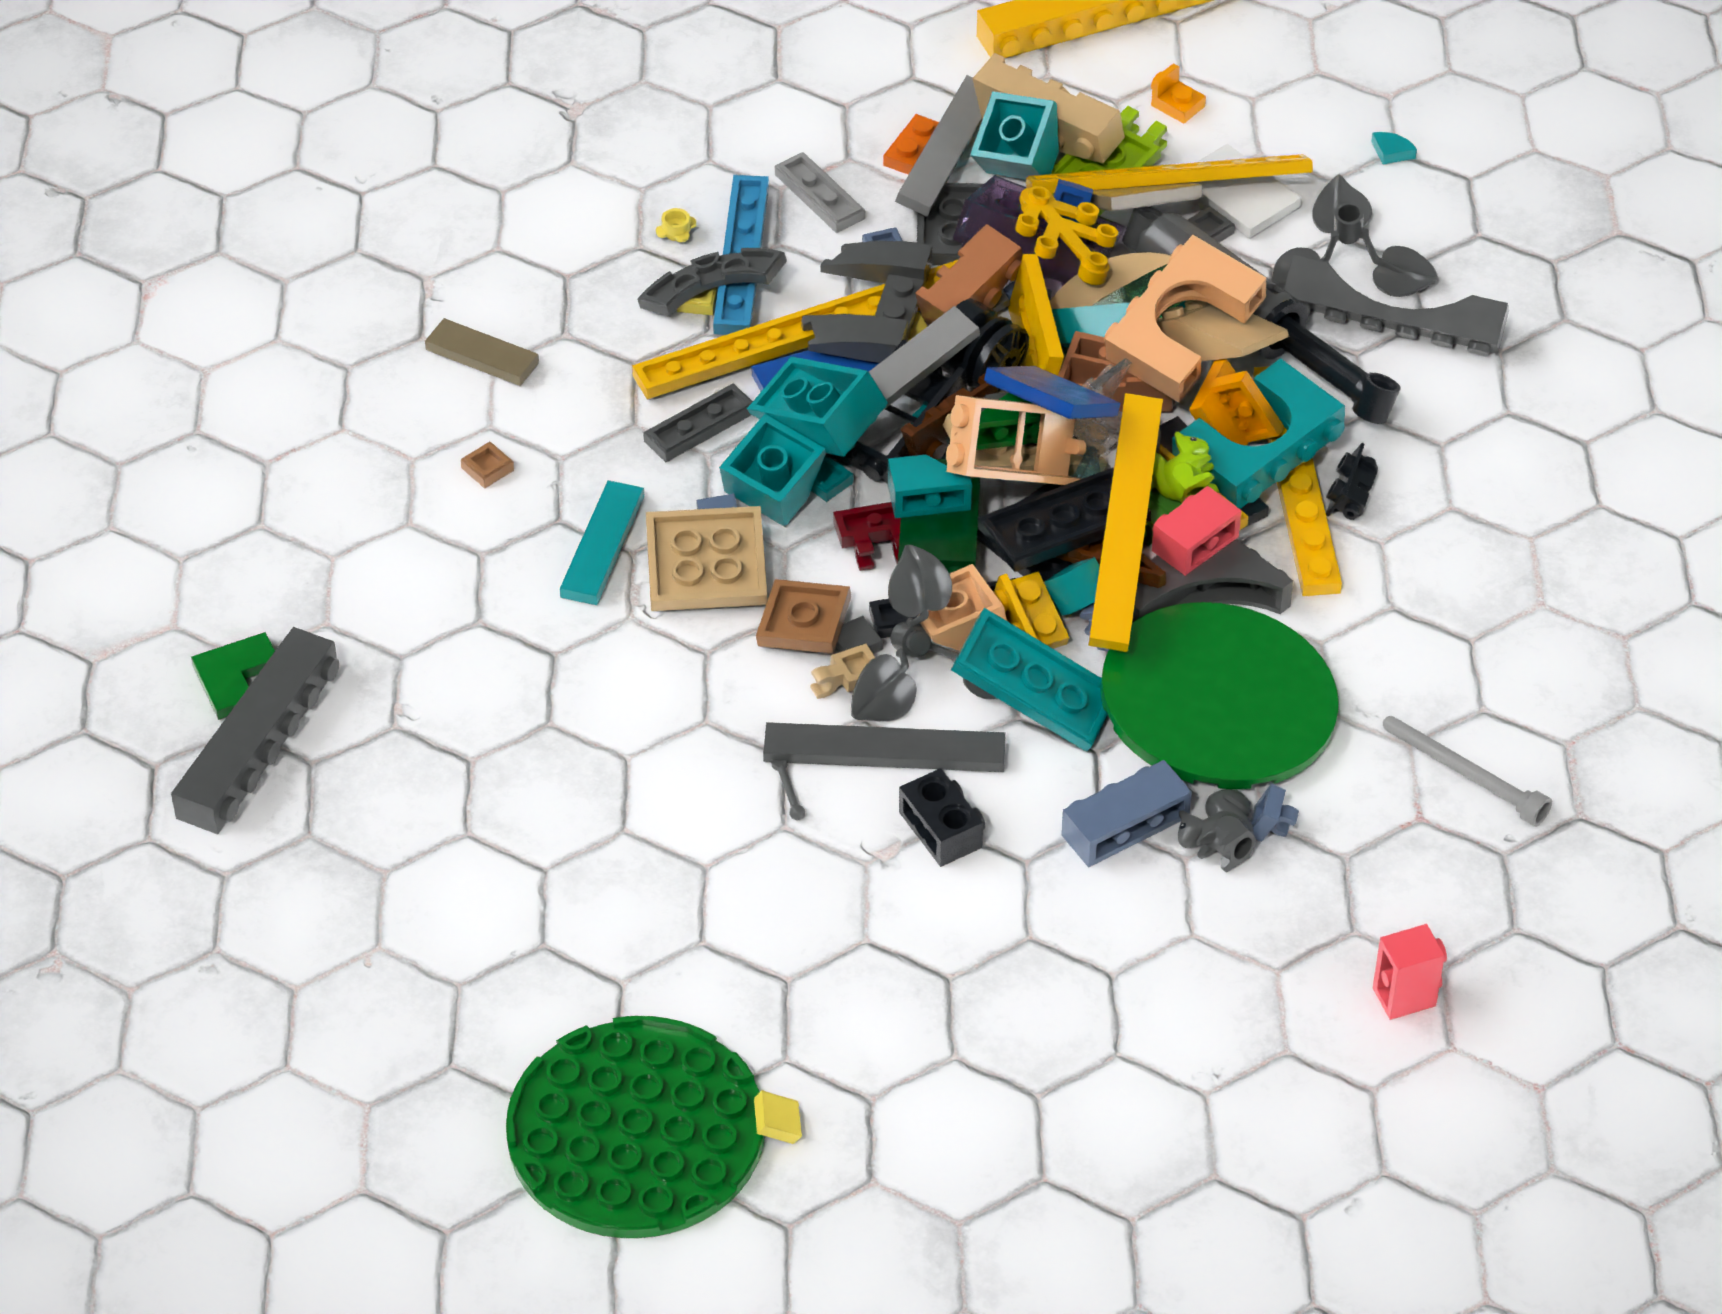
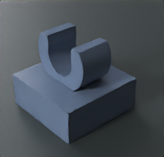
(1272, 815)

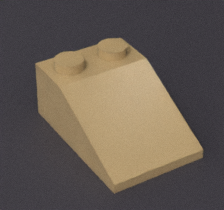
(1215, 333)

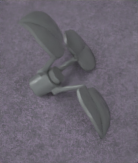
(1345, 214)
(914, 588)

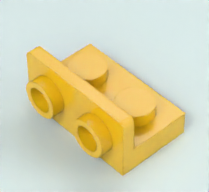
(1031, 608)

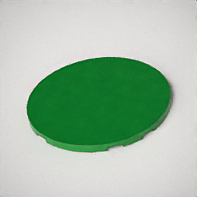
(1220, 695)
(634, 1127)

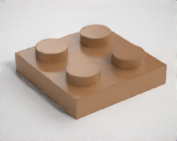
(803, 616)

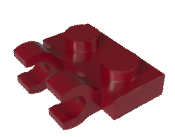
(865, 526)

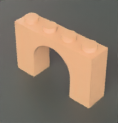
(1192, 273)

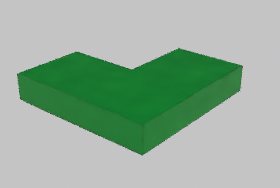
(226, 668)

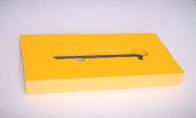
(1033, 312)

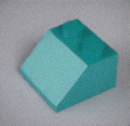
(1017, 136)
(773, 469)

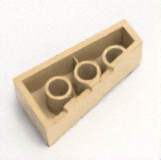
(1084, 124)

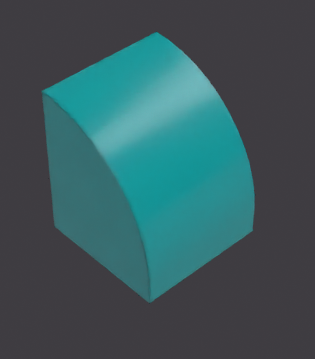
(1074, 586)

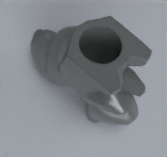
(1223, 831)

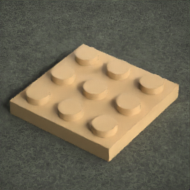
(706, 558)

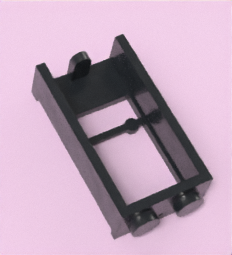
(930, 392)

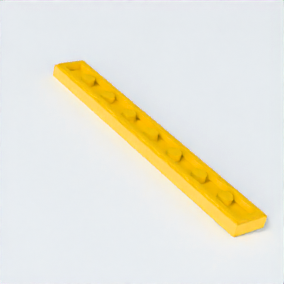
(1178, 173)
(1125, 523)

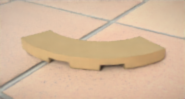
(1122, 271)

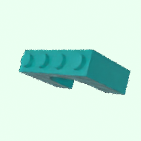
(1310, 421)

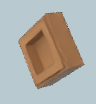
(487, 464)

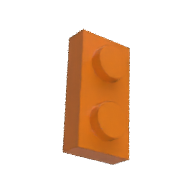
(909, 144)

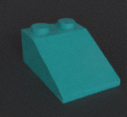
(822, 402)

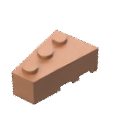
(979, 274)
(1088, 359)

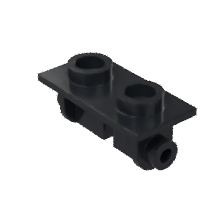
(1354, 471)

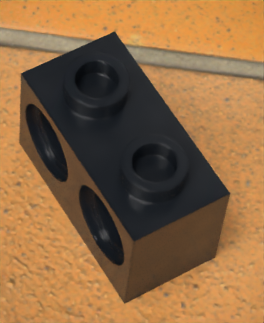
(941, 817)

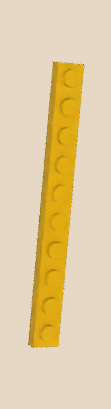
(749, 345)

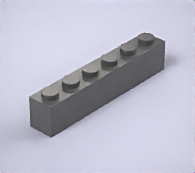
(255, 731)

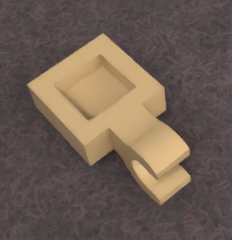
(843, 670)

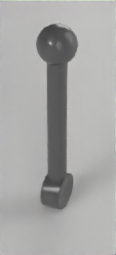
(796, 811)

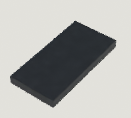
(1051, 522)

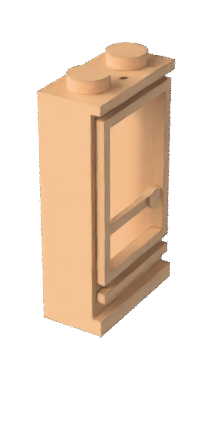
(1053, 445)

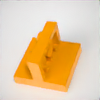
(1235, 405)

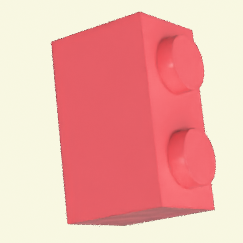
(1196, 530)
(1409, 971)

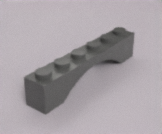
(1468, 322)

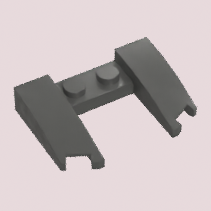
(903, 270)

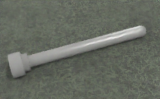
(1531, 805)

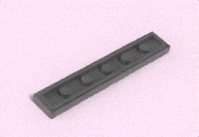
(884, 747)

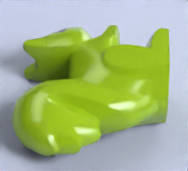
(1186, 472)

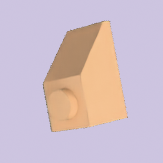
(968, 598)

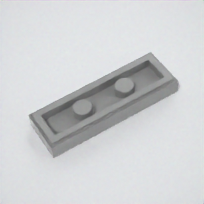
(819, 192)

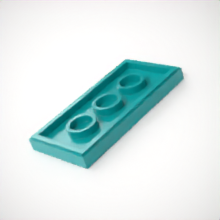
(1032, 679)

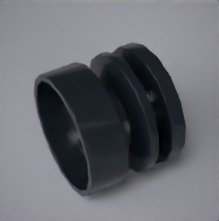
(997, 346)

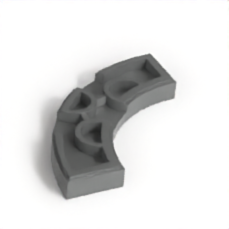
(711, 271)

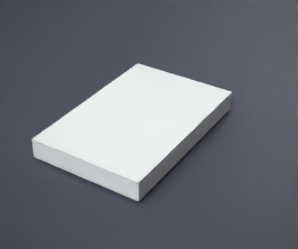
(1247, 202)

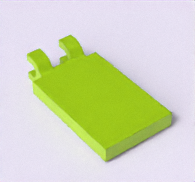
(1131, 152)

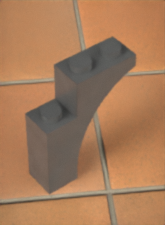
(1229, 577)

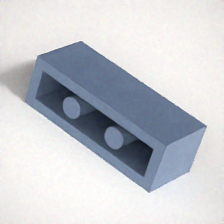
(1125, 813)

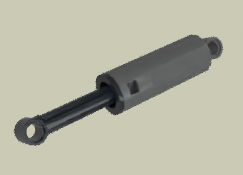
(1370, 392)

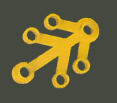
(1039, 204)

